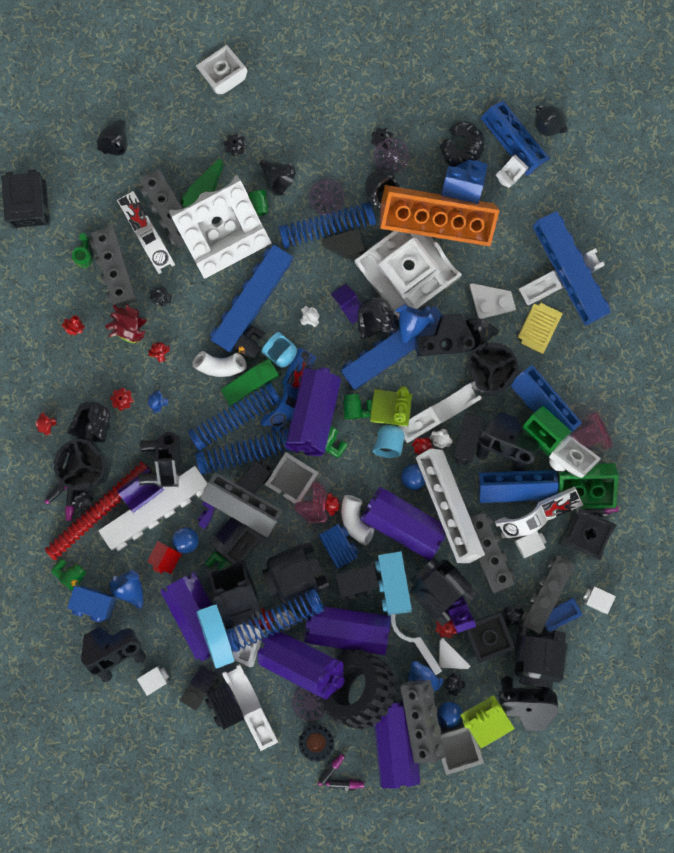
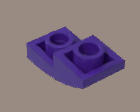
(206, 517)
(460, 615)

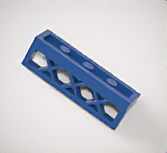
(512, 138)

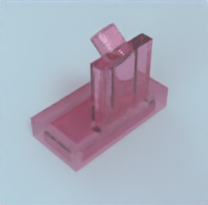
(594, 433)
(313, 510)

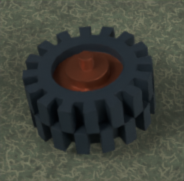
(316, 743)

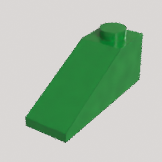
(205, 183)
(250, 381)

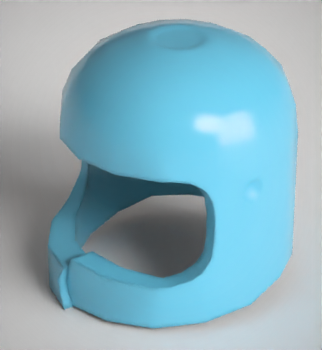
(280, 352)
(391, 438)

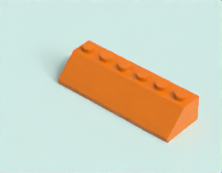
(437, 216)

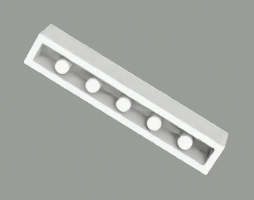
(450, 506)
(132, 524)

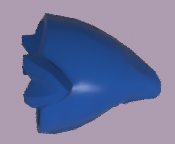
(412, 322)
(128, 588)
(421, 672)

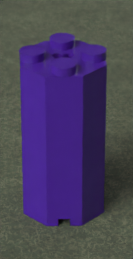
(313, 411)
(404, 523)
(184, 600)
(348, 630)
(301, 664)
(394, 750)

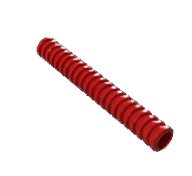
(91, 516)

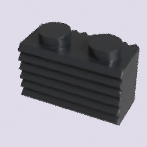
(225, 706)

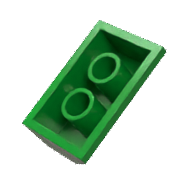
(596, 488)

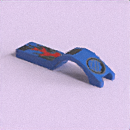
(290, 382)

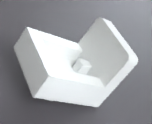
(511, 171)

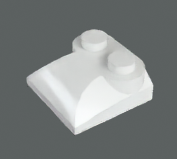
(223, 70)
(573, 457)

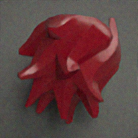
(126, 324)

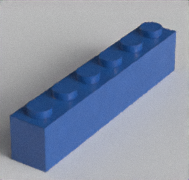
(571, 268)
(252, 298)
(384, 354)

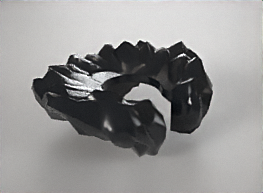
(475, 144)

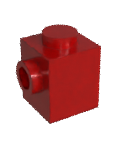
(163, 558)

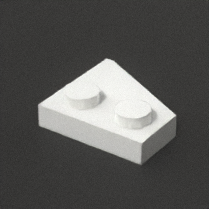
(491, 301)
(248, 655)

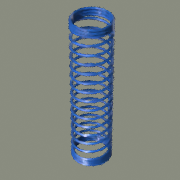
(284, 234)
(274, 397)
(202, 464)
(233, 638)

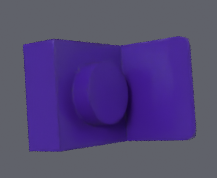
(347, 301)

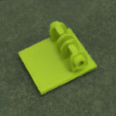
(391, 407)
(487, 721)

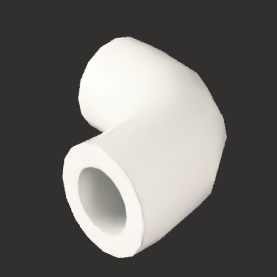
(219, 366)
(351, 520)

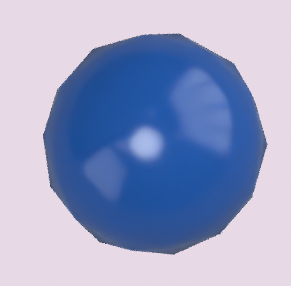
(412, 477)
(185, 540)
(449, 715)

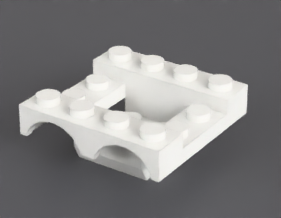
(221, 243)
(387, 275)

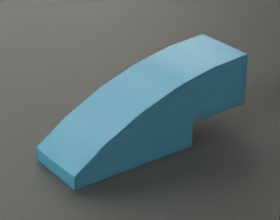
(215, 636)

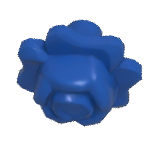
(156, 401)

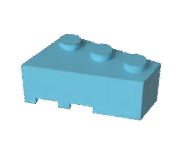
(393, 583)

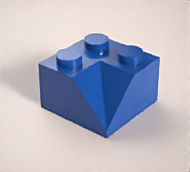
(465, 181)
(91, 602)

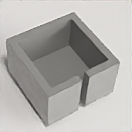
(292, 478)
(460, 750)

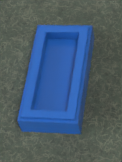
(563, 614)

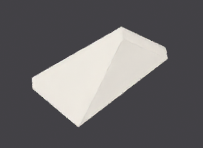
(449, 657)

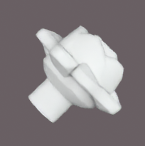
(309, 316)
(441, 438)
(286, 619)

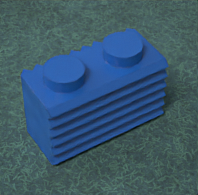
(338, 546)

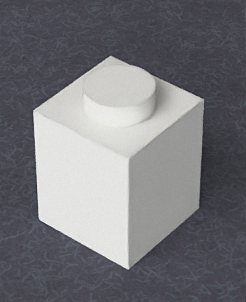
(530, 544)
(598, 599)
(153, 680)

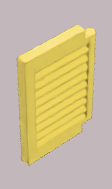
(539, 327)

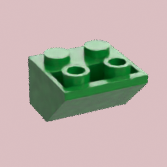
(545, 430)

